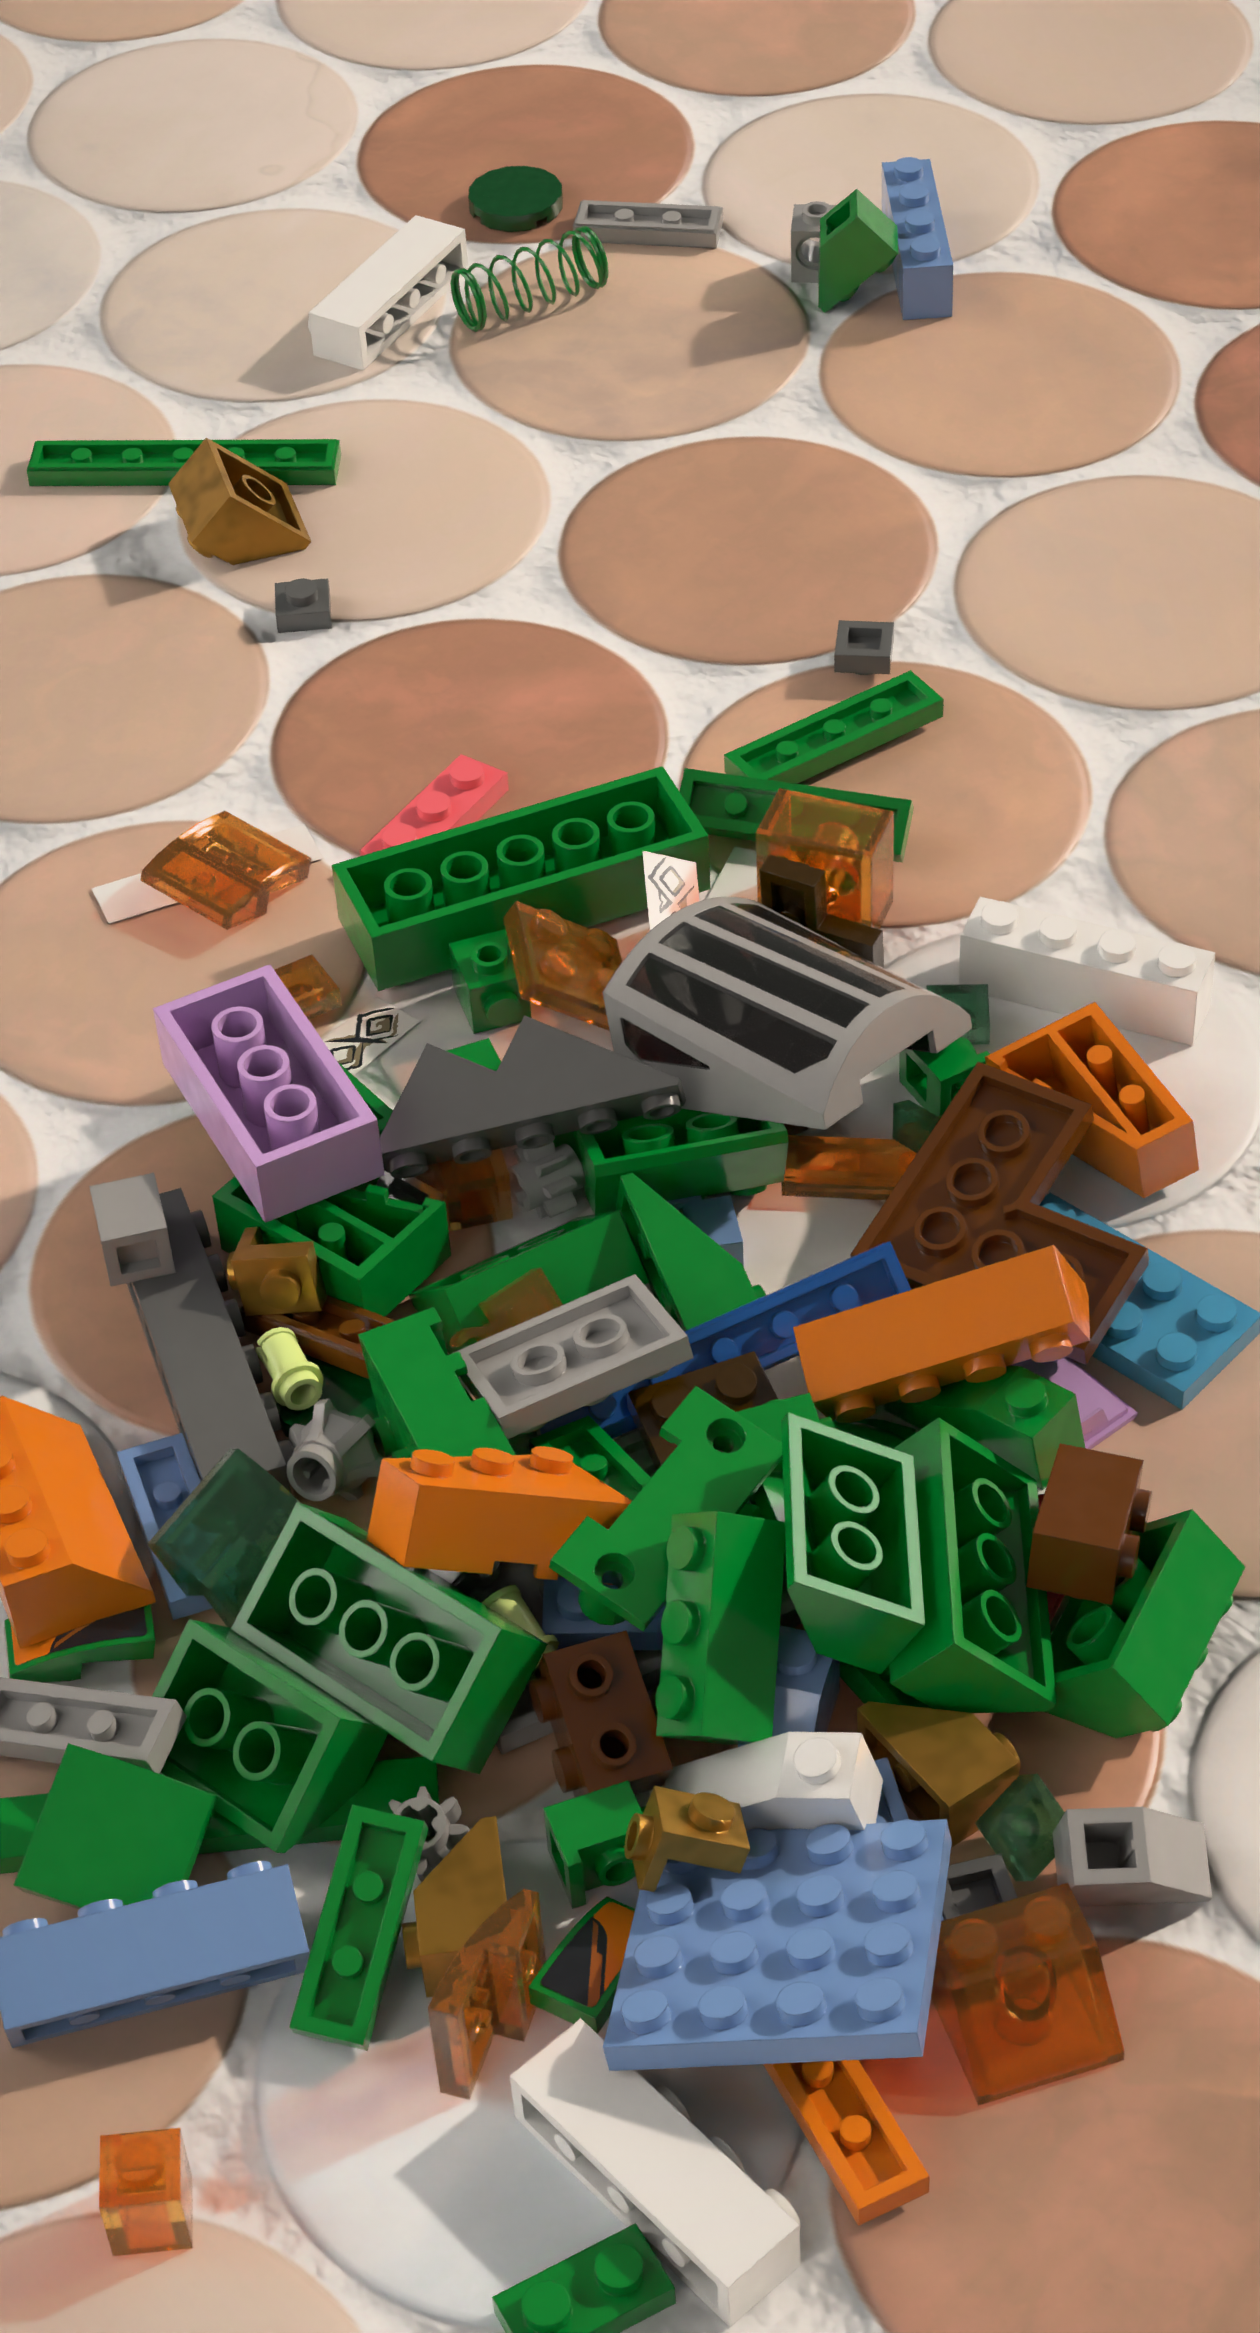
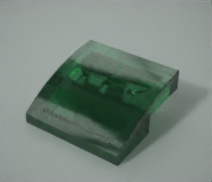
(224, 1533)

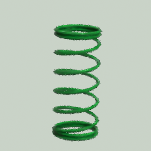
(470, 281)

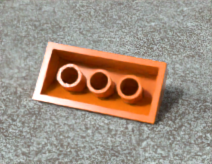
(944, 1334)
(59, 1530)

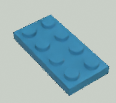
(1172, 1327)

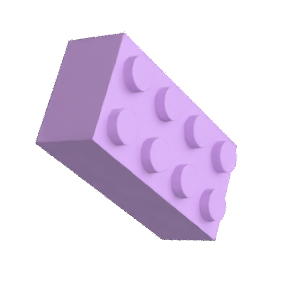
(269, 1092)

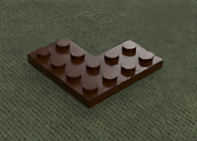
(980, 1190)

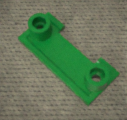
(689, 1481)

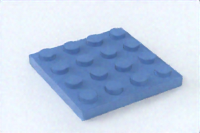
(791, 1961)

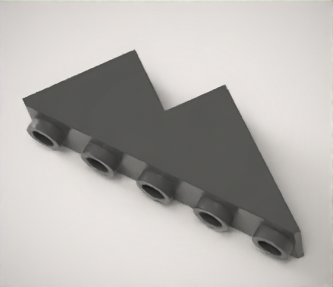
(541, 1090)

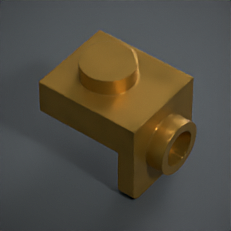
(275, 1276)
(685, 1829)

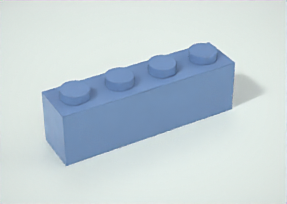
(924, 257)
(150, 1953)

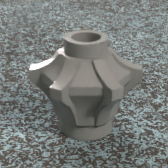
(332, 1454)

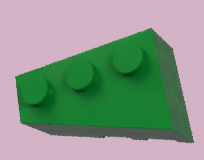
(365, 1242)
(421, 1394)

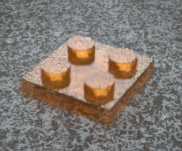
(561, 962)

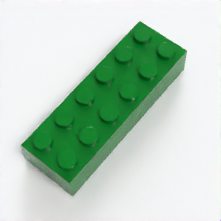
(556, 855)

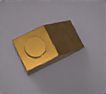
(940, 1761)
(455, 1902)

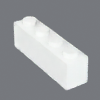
(387, 292)
(1071, 963)
(659, 2172)

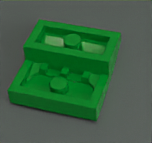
(112, 1832)

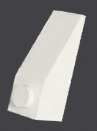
(791, 1780)

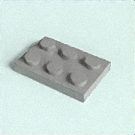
(574, 1356)

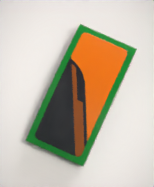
(61, 1658)
(586, 1966)

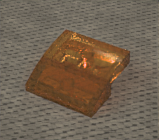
(225, 869)
(487, 1992)

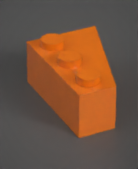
(1137, 1127)
(485, 1508)

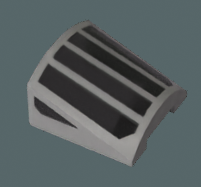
(766, 1014)

